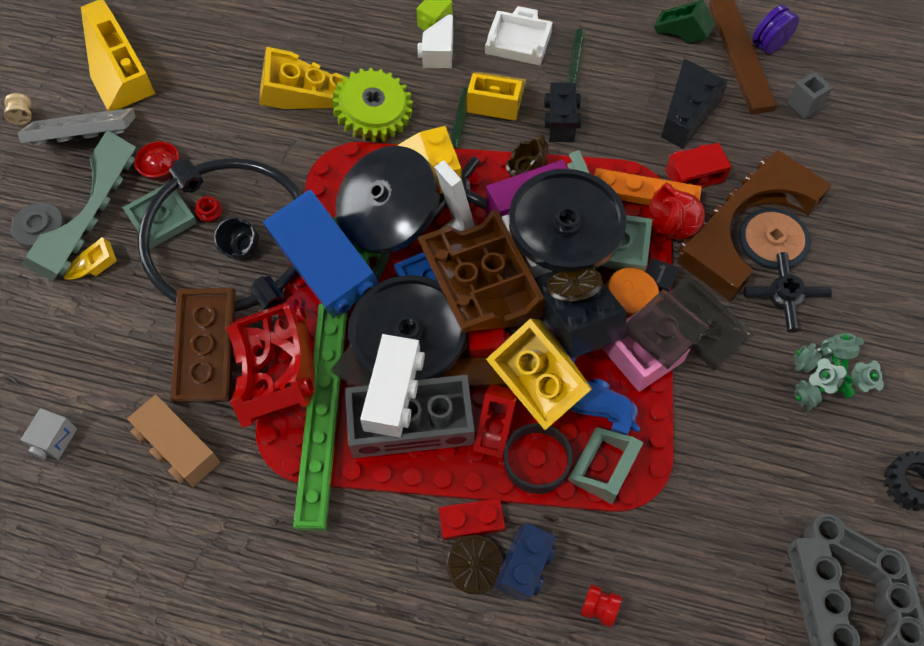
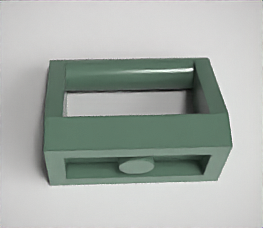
(607, 492)

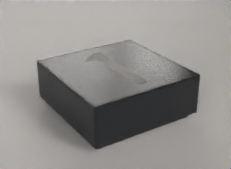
(662, 274)

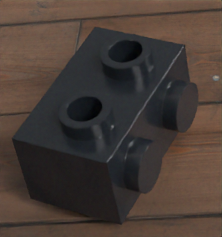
(562, 114)

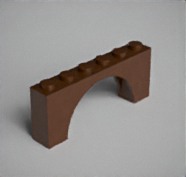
(776, 182)

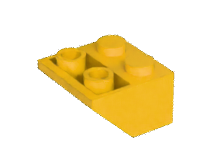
(495, 95)

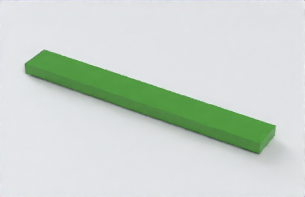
(320, 426)

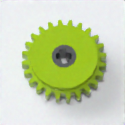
(372, 104)

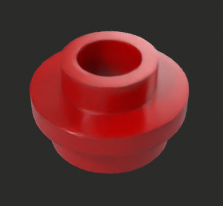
(205, 204)

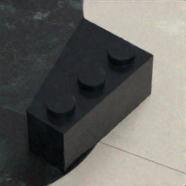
(692, 103)

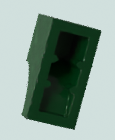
(687, 21)

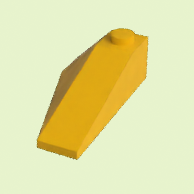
(294, 83)

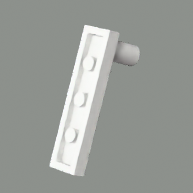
(455, 197)

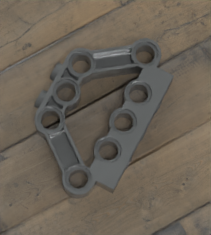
(866, 558)

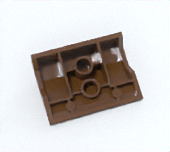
(483, 275)

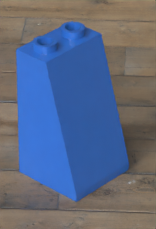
(321, 253)

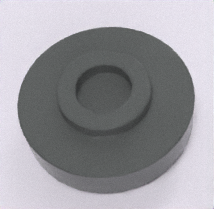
(33, 221)

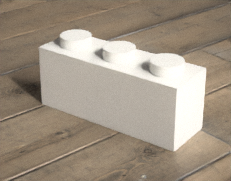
(392, 386)

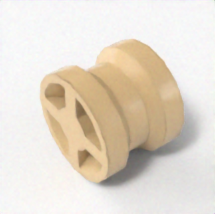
(17, 109)

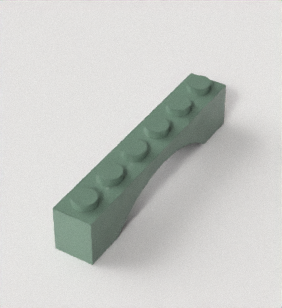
(53, 248)

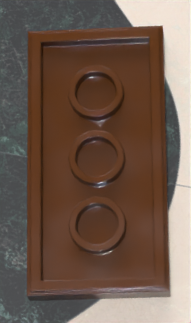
(202, 346)

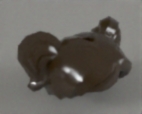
(528, 156)

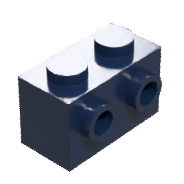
(525, 562)

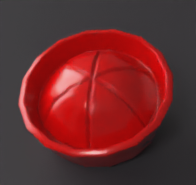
(155, 160)

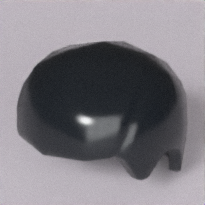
(236, 238)

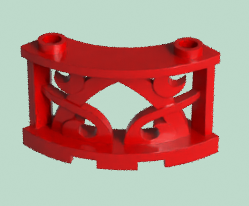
(295, 385)

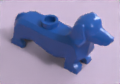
(609, 405)

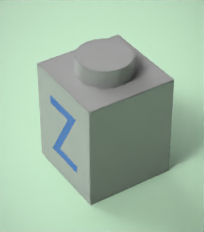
(48, 435)

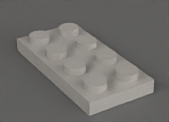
(86, 125)

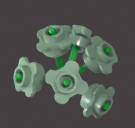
(834, 377)

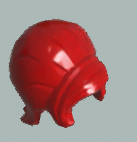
(676, 213)

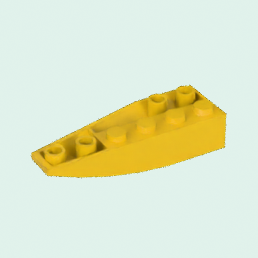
(112, 60)

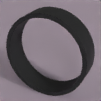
(537, 428)

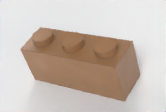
(172, 441)

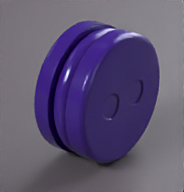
(775, 29)

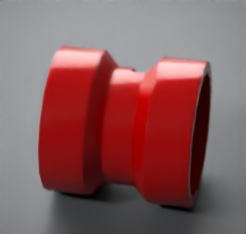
(601, 606)

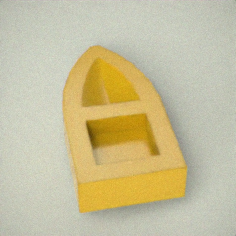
(92, 260)

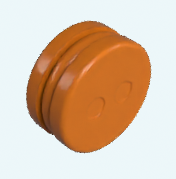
(632, 289)

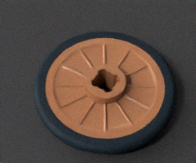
(758, 235)

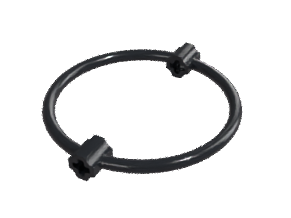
(189, 179)

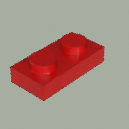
(471, 519)

